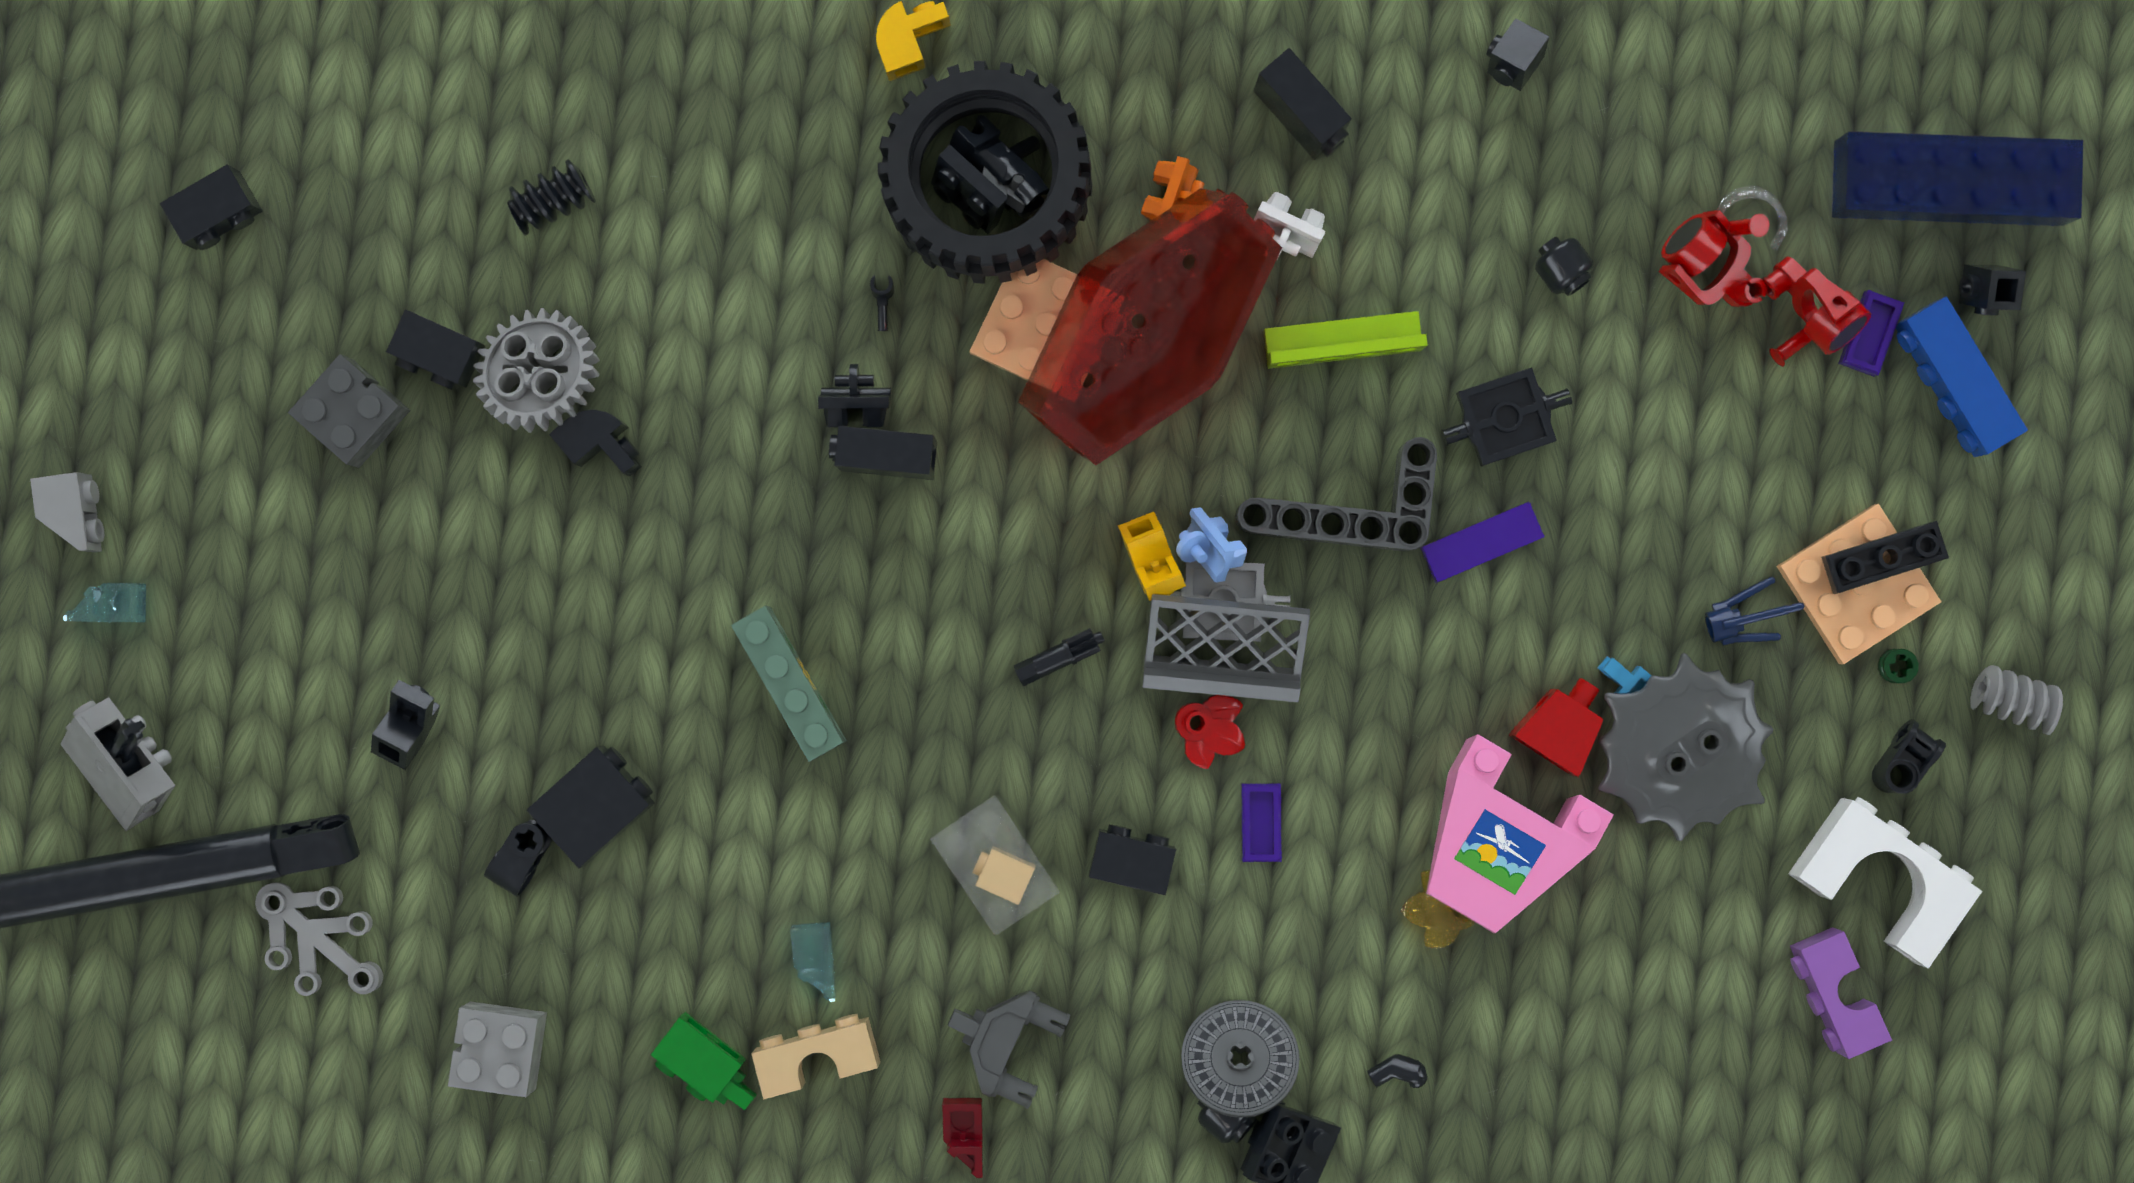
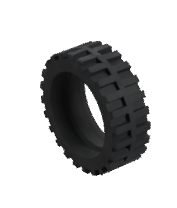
(972, 94)

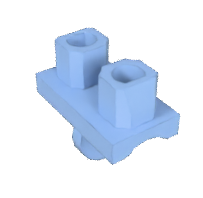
(1208, 545)

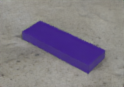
(1482, 542)

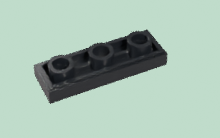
(1865, 562)

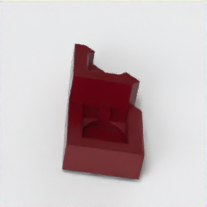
(964, 1131)

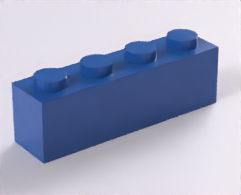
(1960, 378)

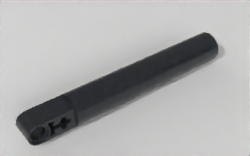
(175, 869)

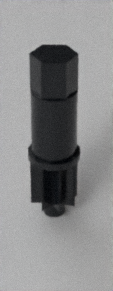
(1057, 657)

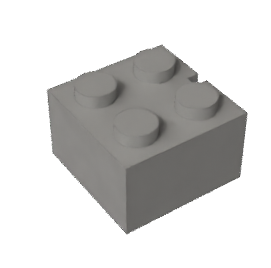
(497, 1049)

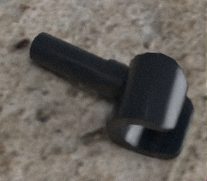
(882, 302)

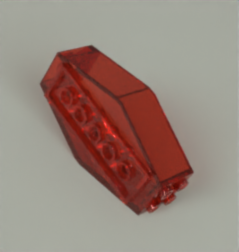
(1186, 331)

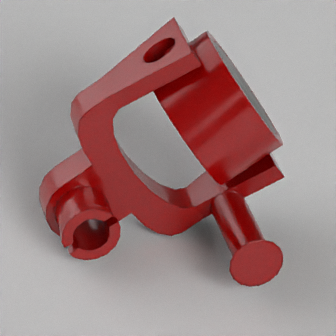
(1699, 243)
(1829, 326)

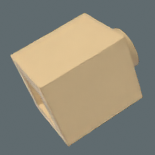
(1003, 874)

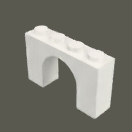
(1938, 893)

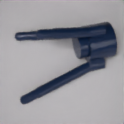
(1725, 623)

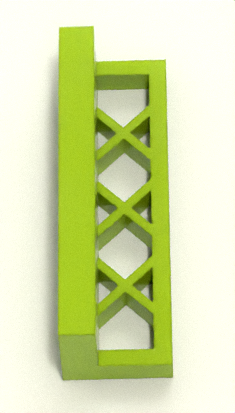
(1344, 339)

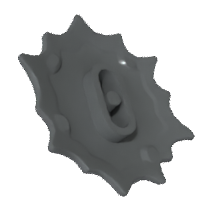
(1672, 721)

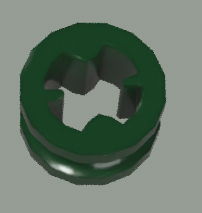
(1907, 673)

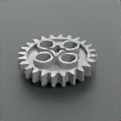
(536, 370)

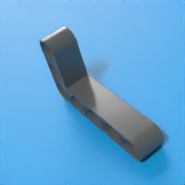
(1351, 518)

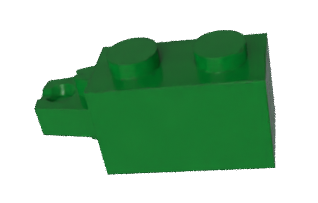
(703, 1063)

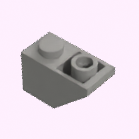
(69, 508)

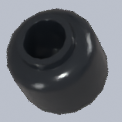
(1564, 265)
(1224, 1127)

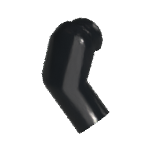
(1399, 1067)

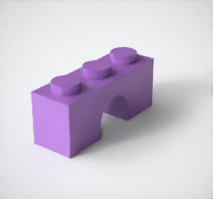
(1822, 964)

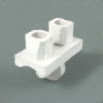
(1291, 232)

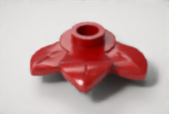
(1216, 730)

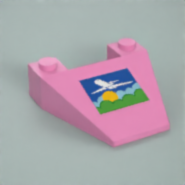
(1497, 853)

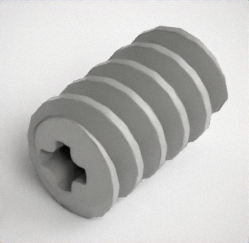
(2019, 696)

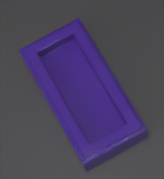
(1871, 345)
(1261, 822)

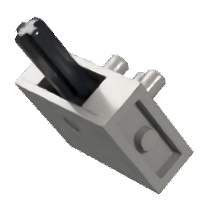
(118, 761)

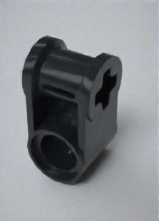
(1912, 753)
(516, 861)

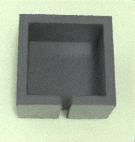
(347, 413)

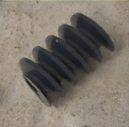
(549, 196)

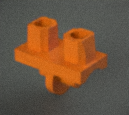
(1180, 183)

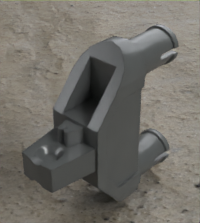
(994, 1036)

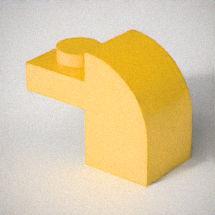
(898, 35)
(1151, 556)

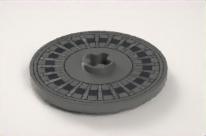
(1240, 1088)

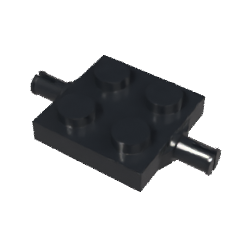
(1506, 416)

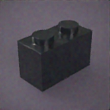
(211, 208)
(434, 348)
(1132, 860)

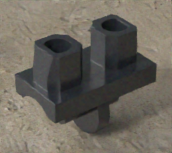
(838, 400)

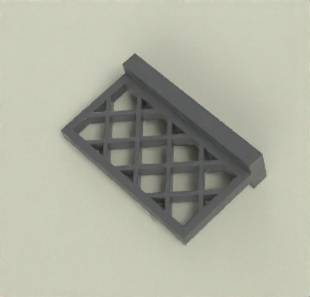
(1253, 680)

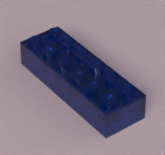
(1957, 178)

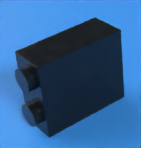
(1303, 105)
(884, 452)
(592, 805)

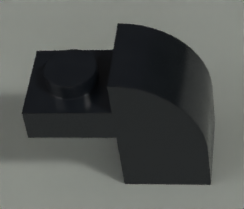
(591, 432)
(405, 725)

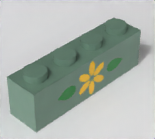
(788, 683)

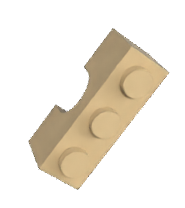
(848, 1044)

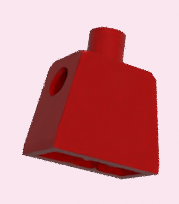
(1562, 727)

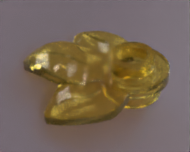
(1437, 918)

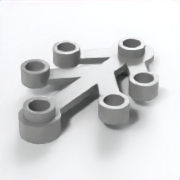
(312, 935)

